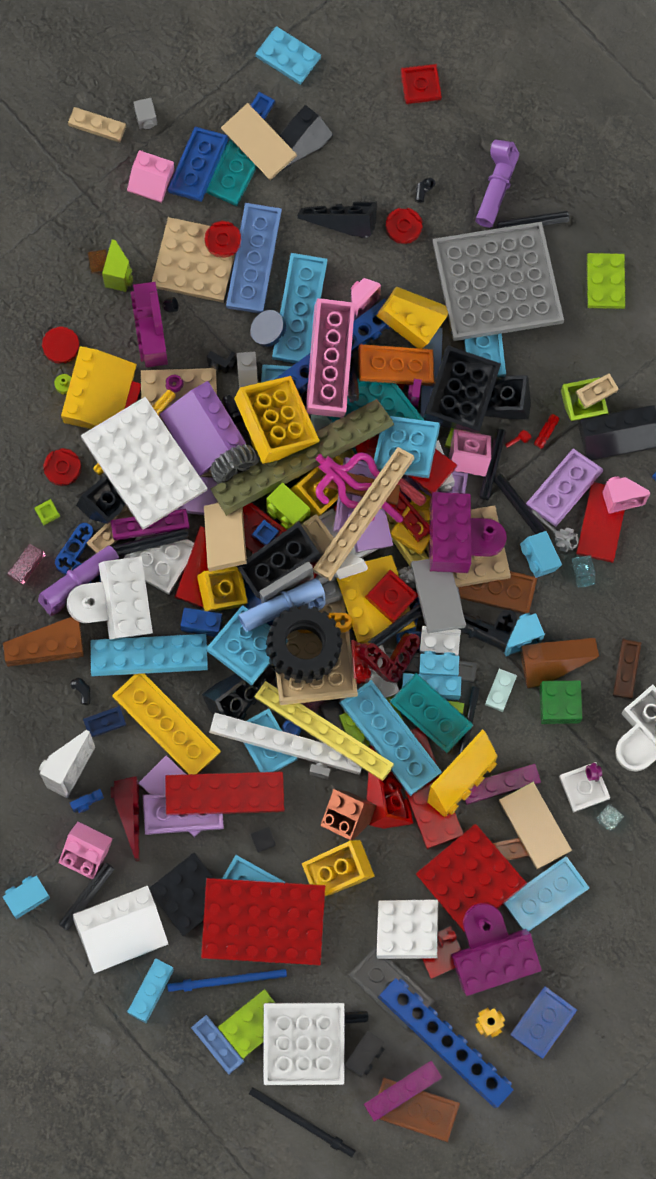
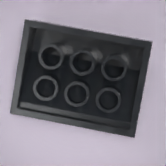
(461, 390)

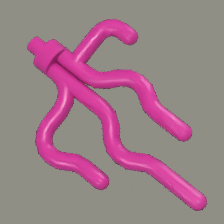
(338, 472)

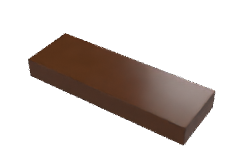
(627, 669)

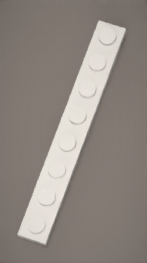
(280, 742)

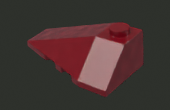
(127, 801)

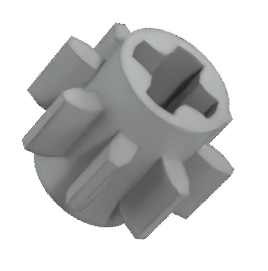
(566, 539)
(407, 576)

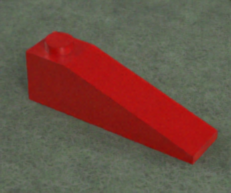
(391, 806)

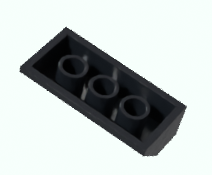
(619, 433)

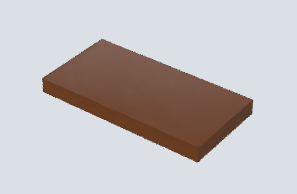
(508, 594)
(423, 1113)

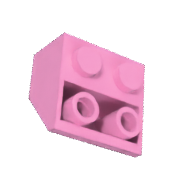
(85, 850)

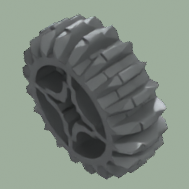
(234, 462)

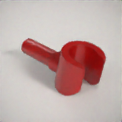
(523, 435)

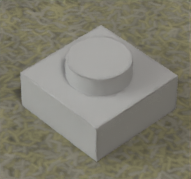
(319, 770)

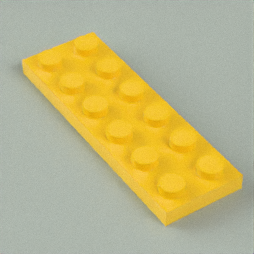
(166, 724)

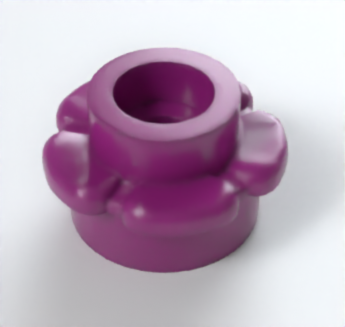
(179, 383)
(593, 772)

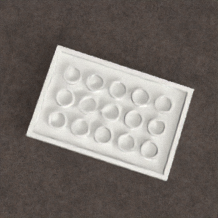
(144, 463)

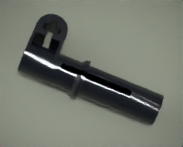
(490, 633)

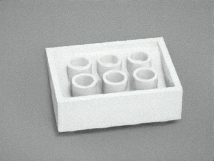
(66, 764)
(120, 929)

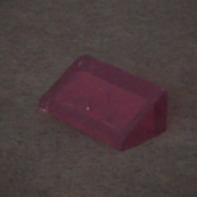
(26, 564)

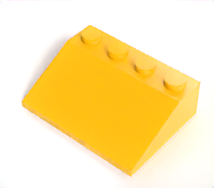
(97, 388)
(275, 418)
(365, 618)
(463, 775)

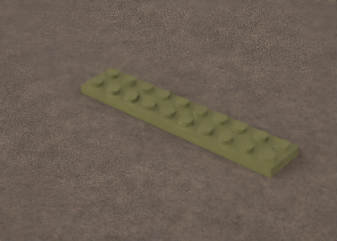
(334, 440)

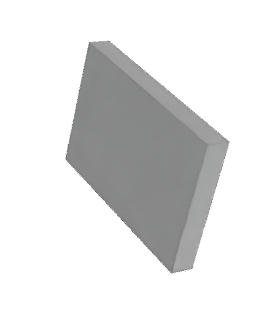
(291, 580)

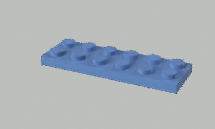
(254, 258)

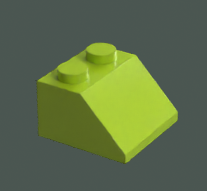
(117, 269)
(574, 406)

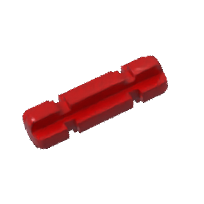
(546, 431)

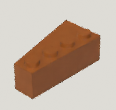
(46, 644)

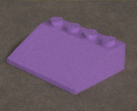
(201, 427)

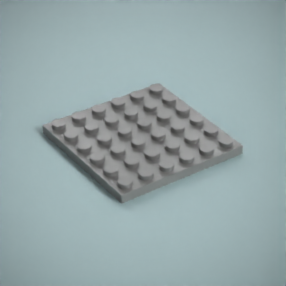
(497, 281)

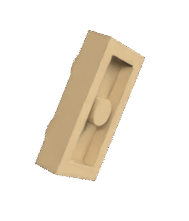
(597, 390)

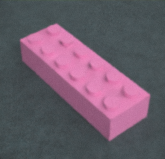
(330, 358)

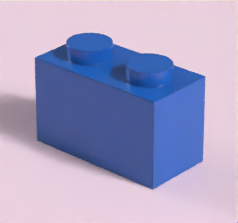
(201, 622)

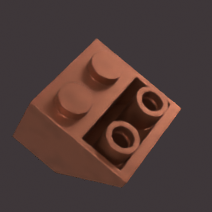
(347, 814)

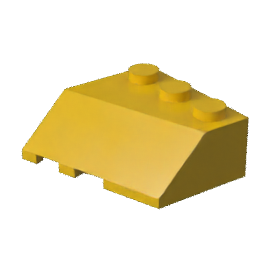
(413, 316)

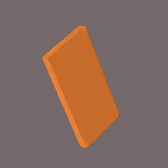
(395, 364)

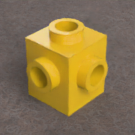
(486, 1029)

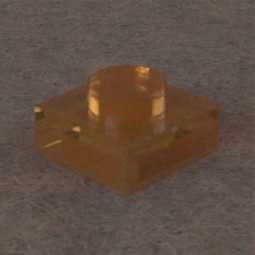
(97, 260)

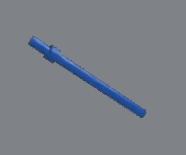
(188, 985)

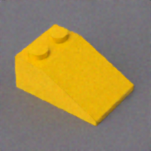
(339, 867)

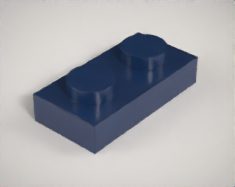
(105, 722)

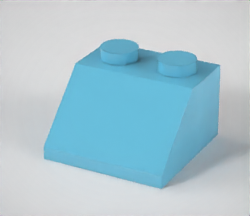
(526, 632)

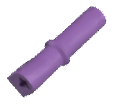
(505, 157)
(54, 597)

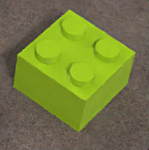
(287, 507)

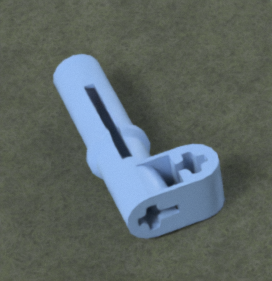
(308, 593)

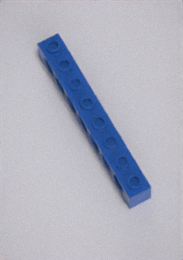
(363, 322)
(448, 1054)

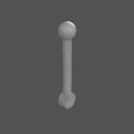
(544, 522)

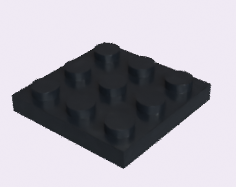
(183, 893)

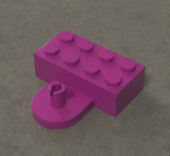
(149, 324)
(458, 536)
(492, 954)

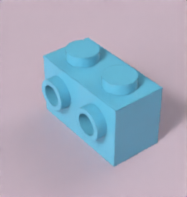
(540, 554)
(439, 664)
(25, 896)

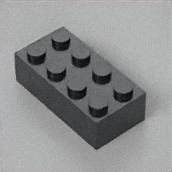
(280, 557)

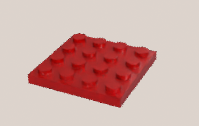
(470, 874)

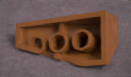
(555, 659)

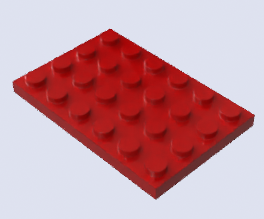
(263, 921)

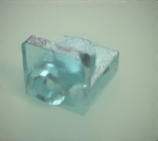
(584, 571)

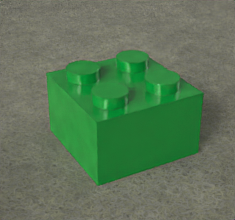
(560, 702)

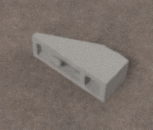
(247, 368)

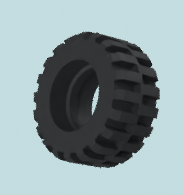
(303, 620)

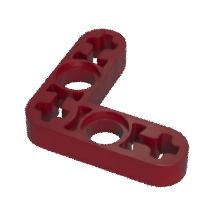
(390, 664)

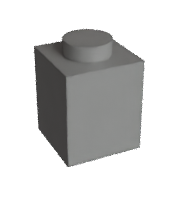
(145, 113)

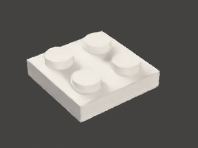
(581, 791)

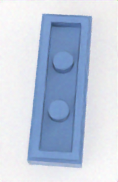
(217, 1044)

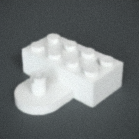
(116, 599)
(638, 746)

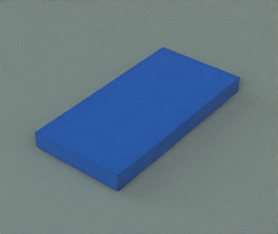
(198, 164)

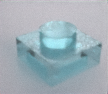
(610, 817)

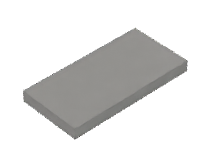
(437, 598)

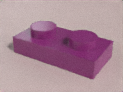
(414, 392)

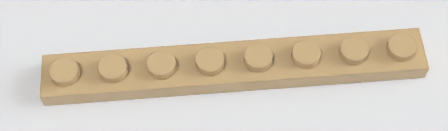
(363, 514)

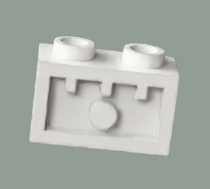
(440, 641)

